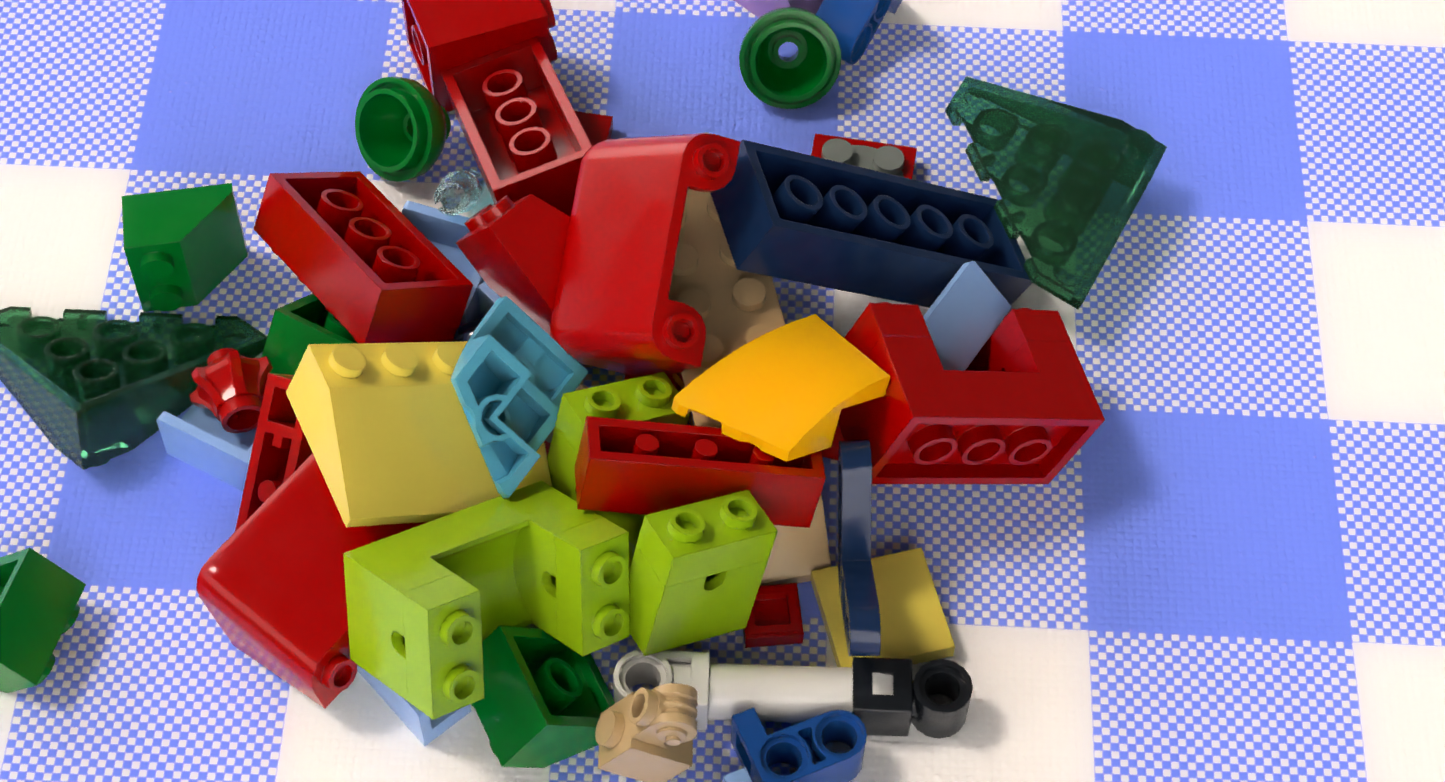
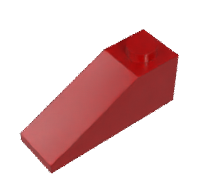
(276, 449)

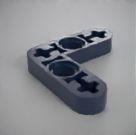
(855, 569)

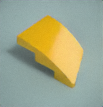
(785, 388)

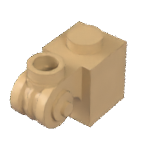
(649, 733)

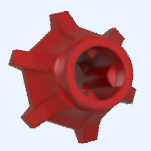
(232, 388)

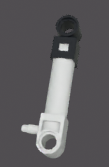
(873, 689)

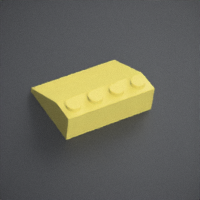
(393, 431)

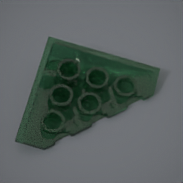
(1061, 178)
(105, 381)

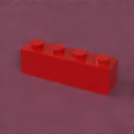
(669, 465)

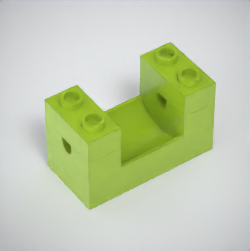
(688, 565)
(443, 587)

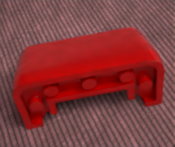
(623, 251)
(283, 585)

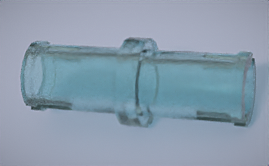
(459, 203)

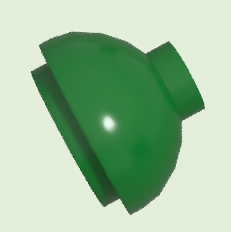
(795, 79)
(400, 128)

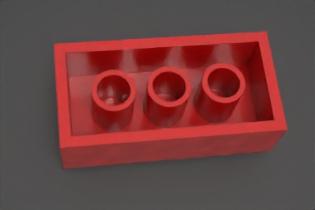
(519, 124)
(362, 257)

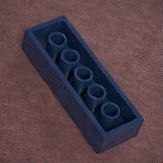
(860, 228)

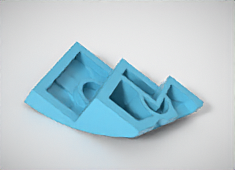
(512, 390)

